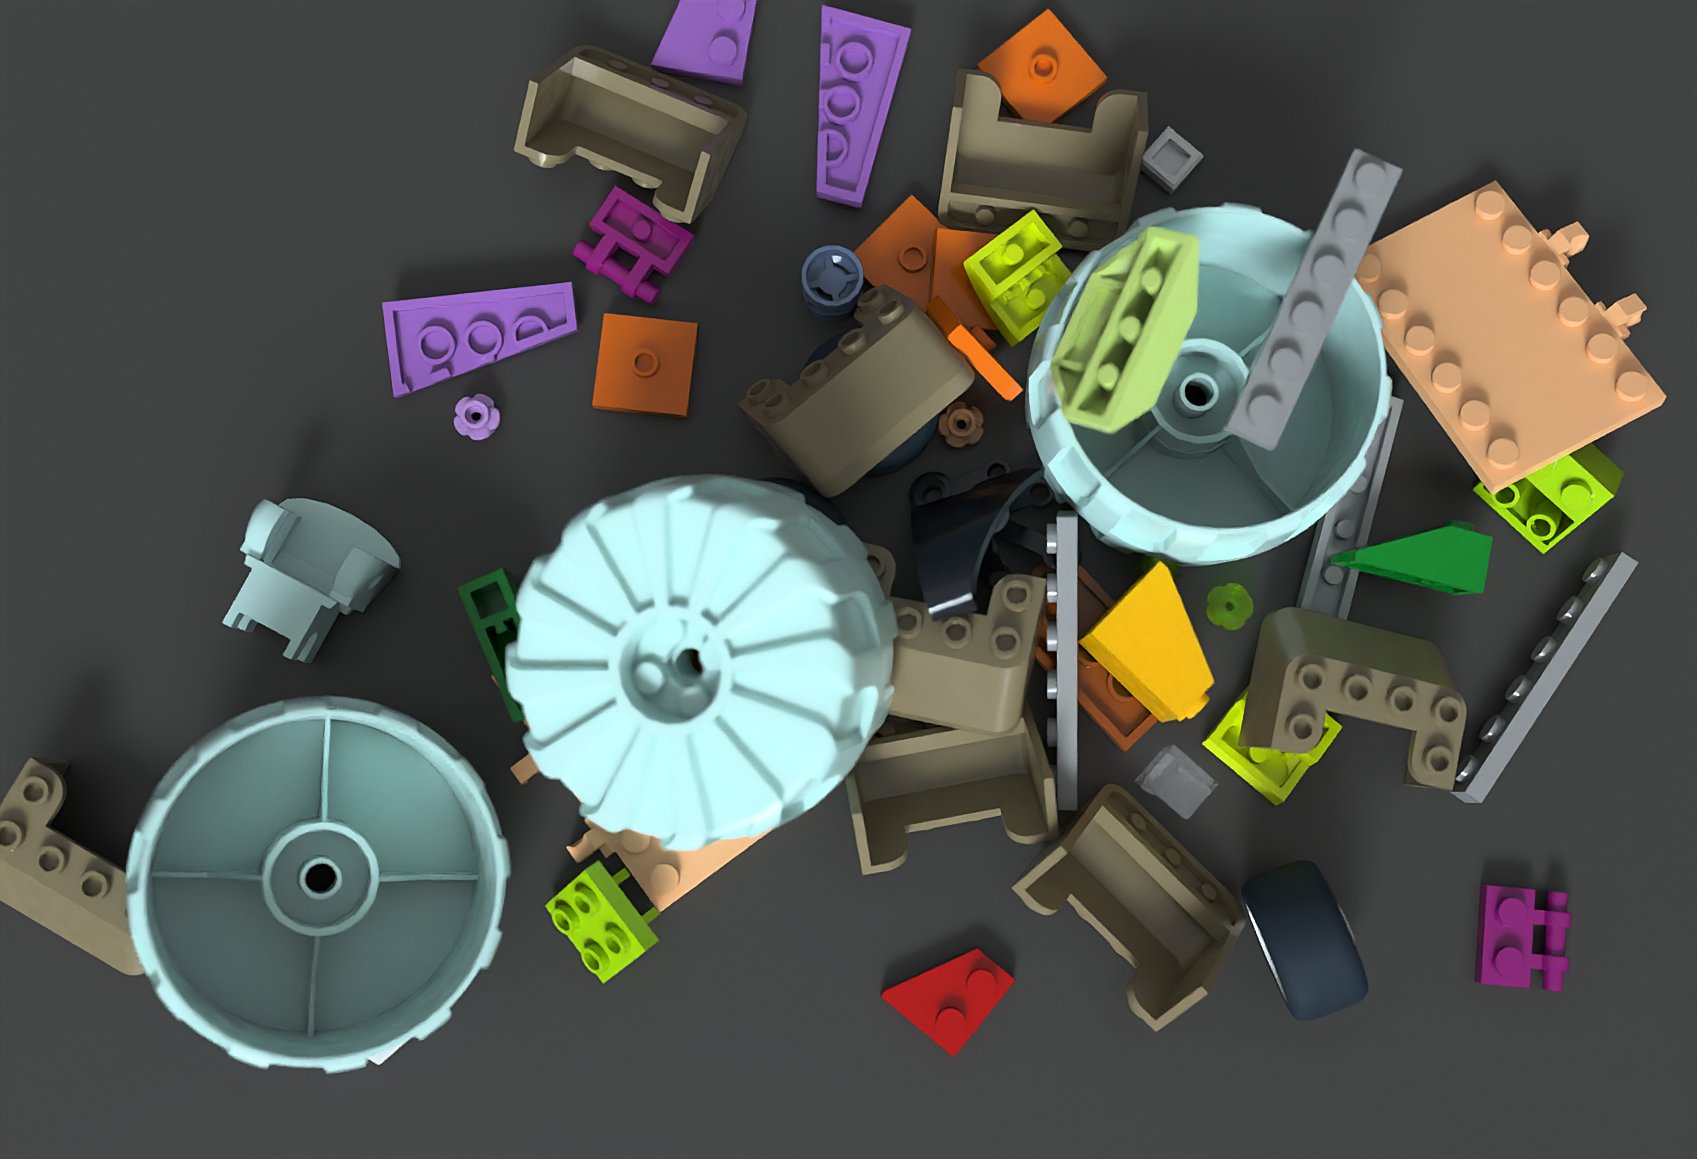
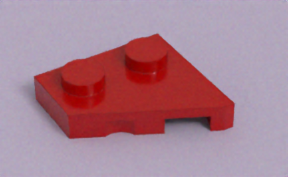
(951, 997)

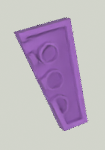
(708, 40)
(856, 90)
(463, 332)

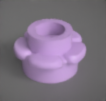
(485, 425)

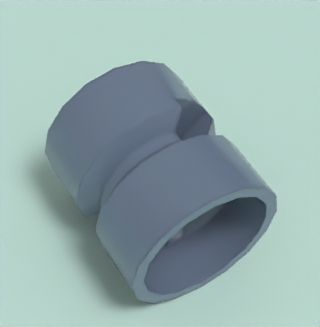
(832, 283)

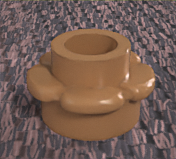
(961, 437)

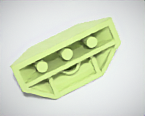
(1127, 330)

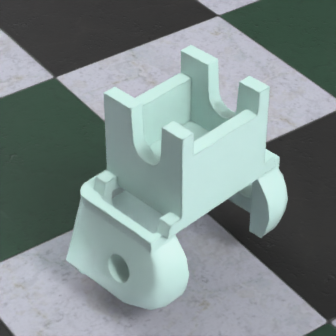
(311, 571)

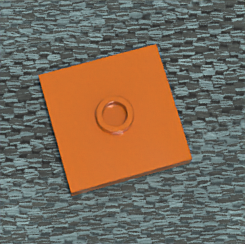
(1043, 71)
(901, 251)
(950, 278)
(975, 347)
(645, 365)

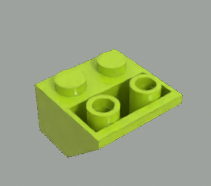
(1557, 496)

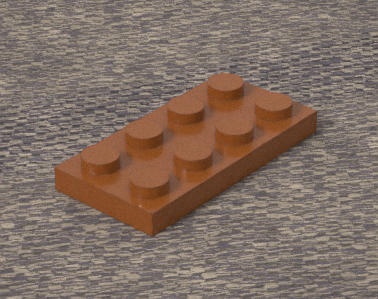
(1098, 690)

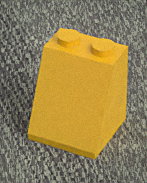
(1153, 647)

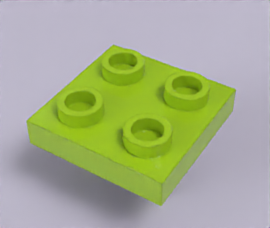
(602, 921)

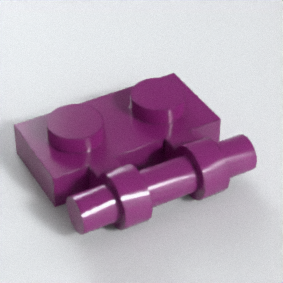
(642, 233)
(1507, 936)

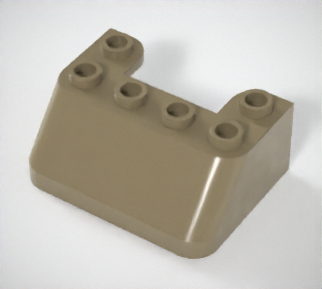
(632, 124)
(1070, 175)
(862, 395)
(967, 667)
(1357, 670)
(941, 776)
(57, 877)
(1142, 898)

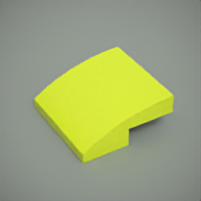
(1018, 276)
(1267, 770)

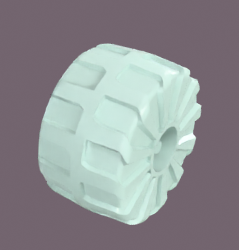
(1173, 475)
(786, 639)
(301, 970)

